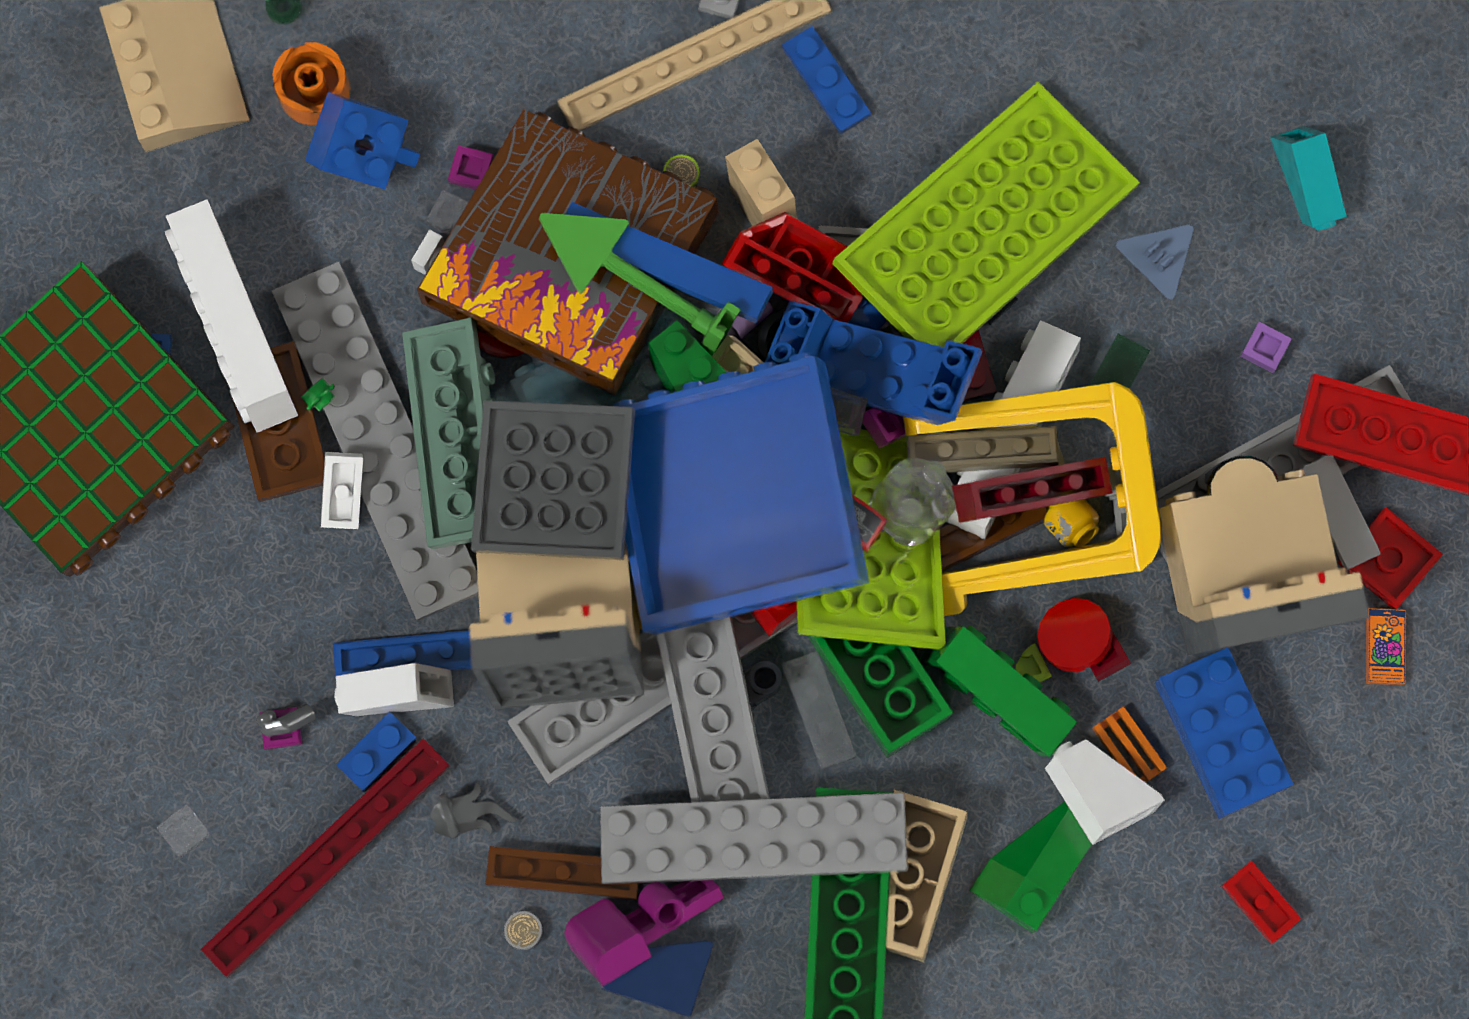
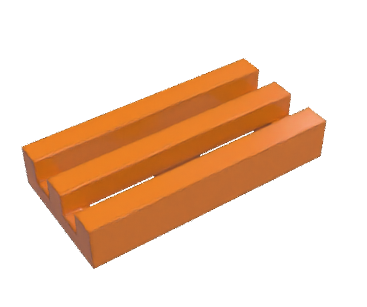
(1138, 735)

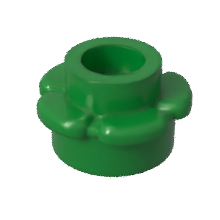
(319, 395)

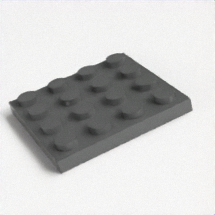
(553, 480)

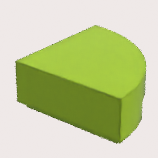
(1033, 664)

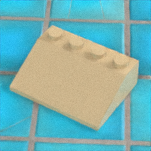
(173, 69)

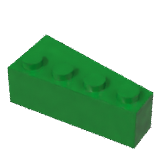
(681, 359)
(1001, 689)

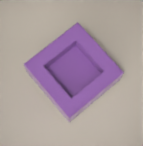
(1266, 347)

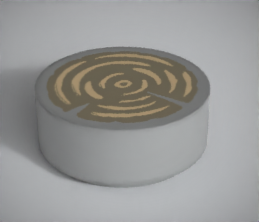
(523, 930)

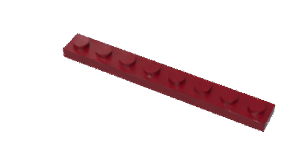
(325, 858)

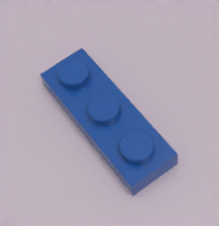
(826, 80)

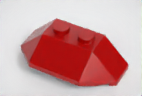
(795, 264)

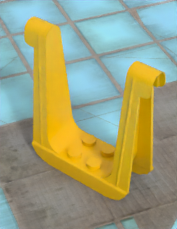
(1137, 492)

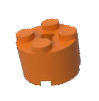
(305, 66)

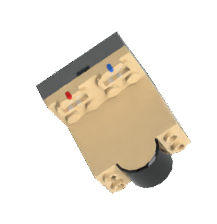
(1254, 557)
(556, 630)

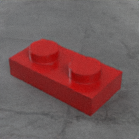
(1261, 902)

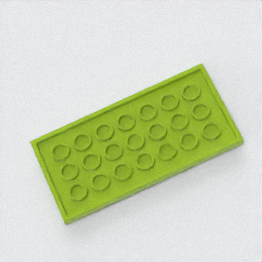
(986, 222)

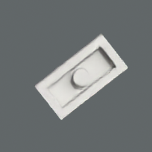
(341, 490)

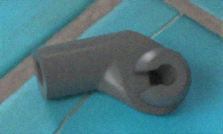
(286, 724)

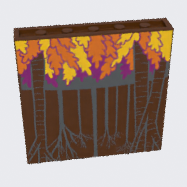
(510, 276)

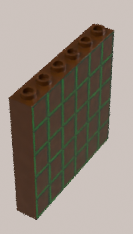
(93, 421)

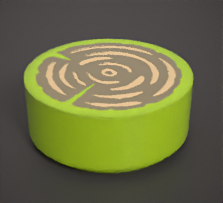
(684, 168)

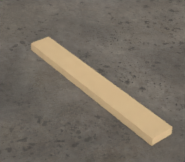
(688, 59)

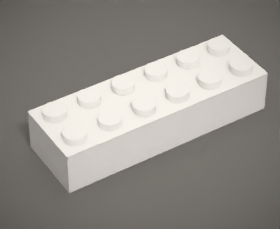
(228, 317)

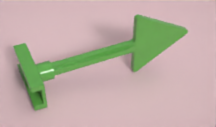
(587, 245)

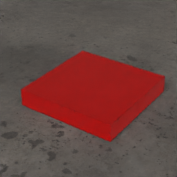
(1402, 561)

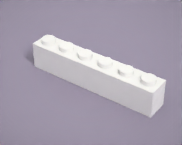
(1041, 370)

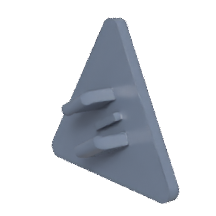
(1159, 256)

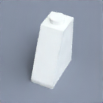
(394, 690)
(1100, 790)

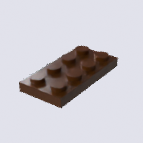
(289, 454)

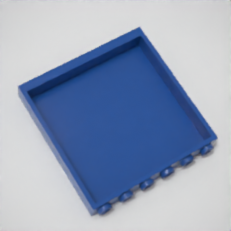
(739, 496)

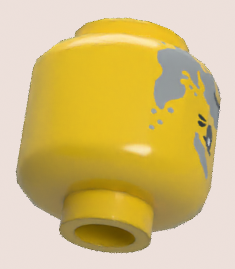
(1072, 522)

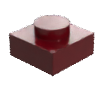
(1114, 661)

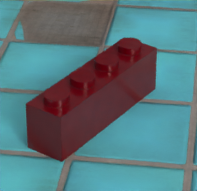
(1032, 489)

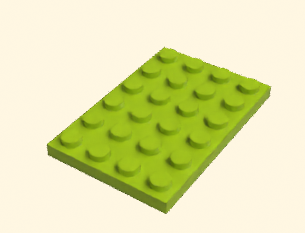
(905, 581)

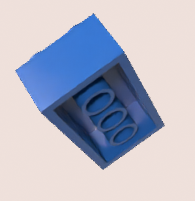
(1223, 733)

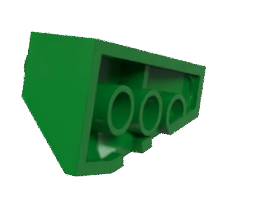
(1034, 868)

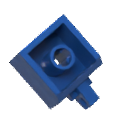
(377, 147)

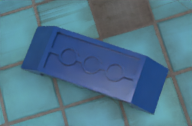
(885, 368)

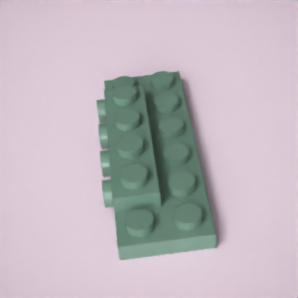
(446, 401)

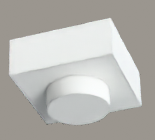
(427, 252)

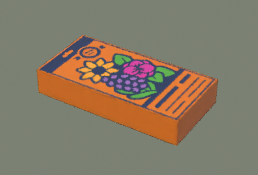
(1386, 646)

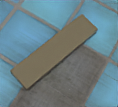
(988, 449)

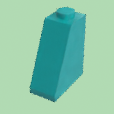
(1310, 176)

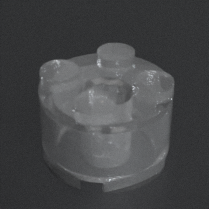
(914, 500)

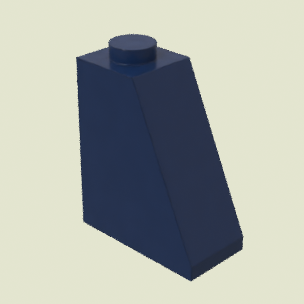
(667, 978)

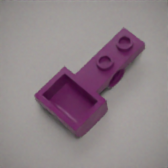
(616, 943)

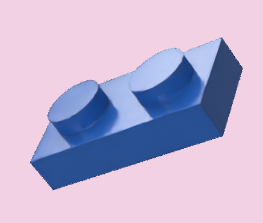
(376, 751)

